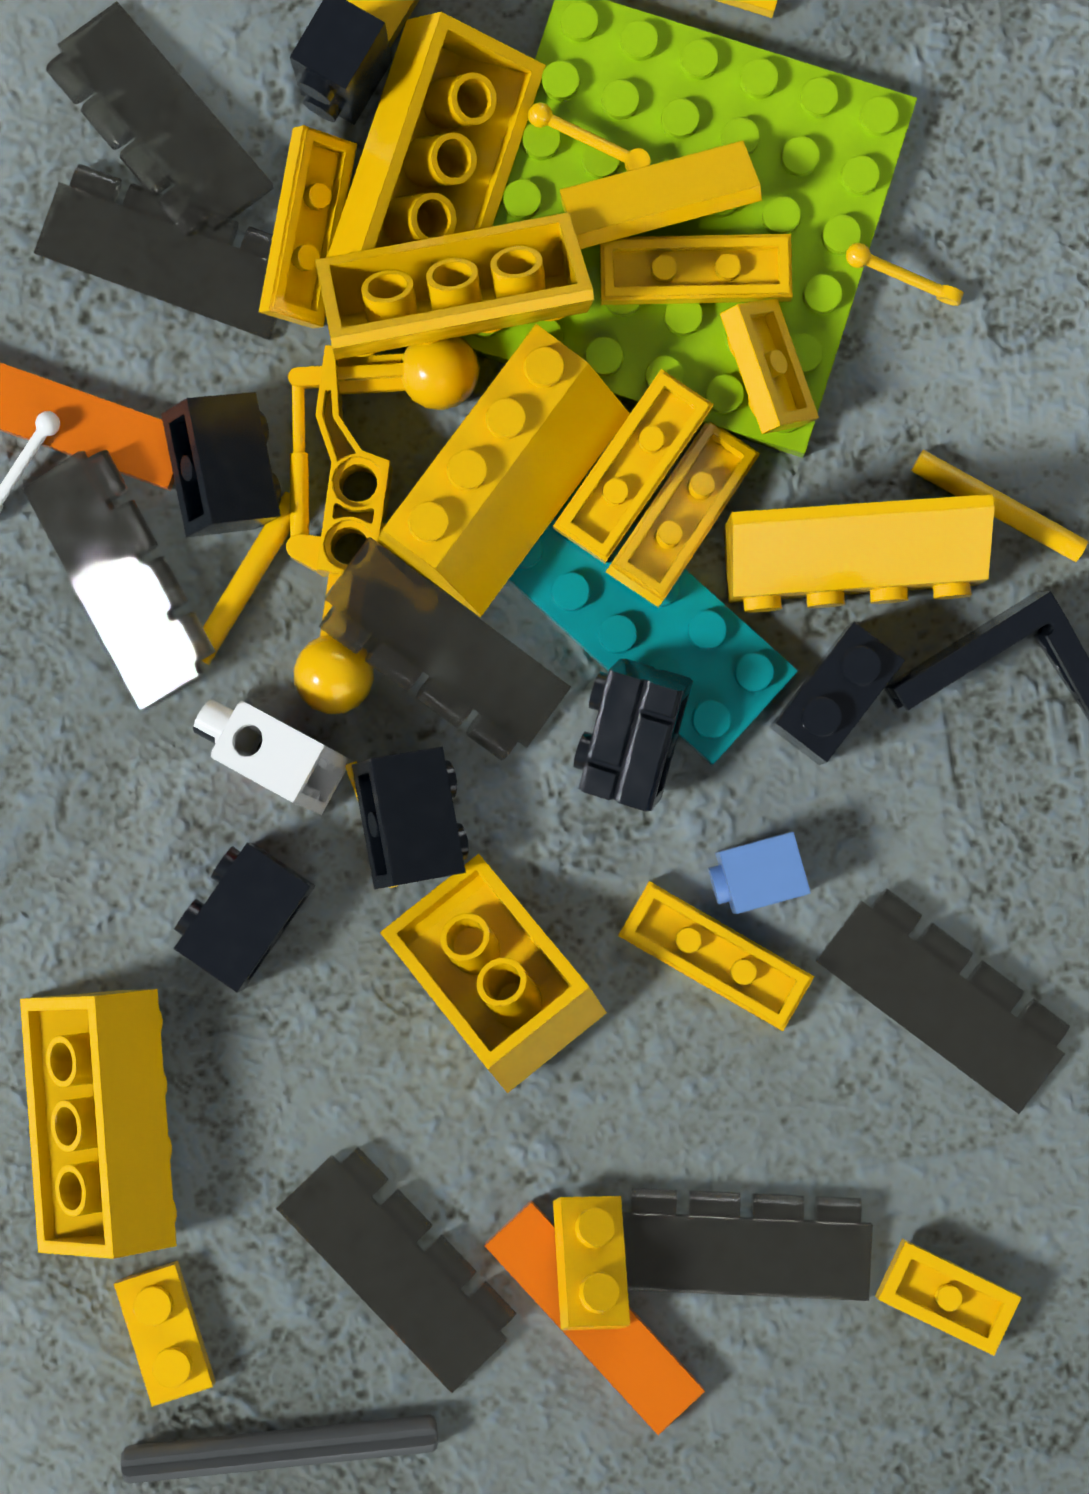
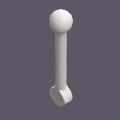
(46, 424)

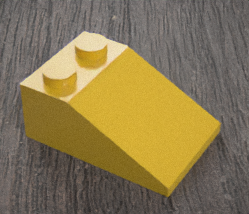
(494, 973)

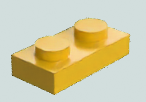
(769, 365)
(591, 1263)
(948, 1297)
(164, 1333)

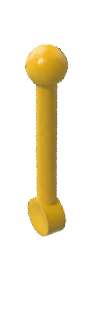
(541, 116)
(859, 255)

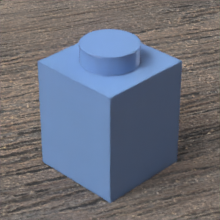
(759, 873)

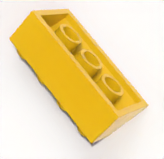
(439, 137)
(454, 286)
(506, 471)
(858, 550)
(98, 1123)

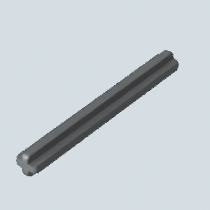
(279, 1449)

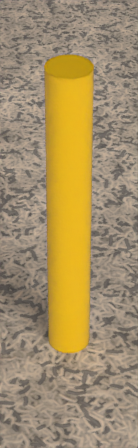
(1006, 509)
(247, 577)

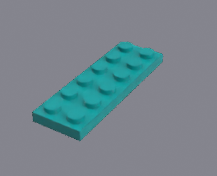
(687, 635)

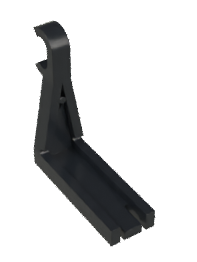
(1032, 613)

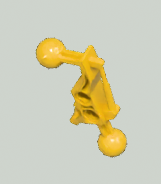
(432, 375)

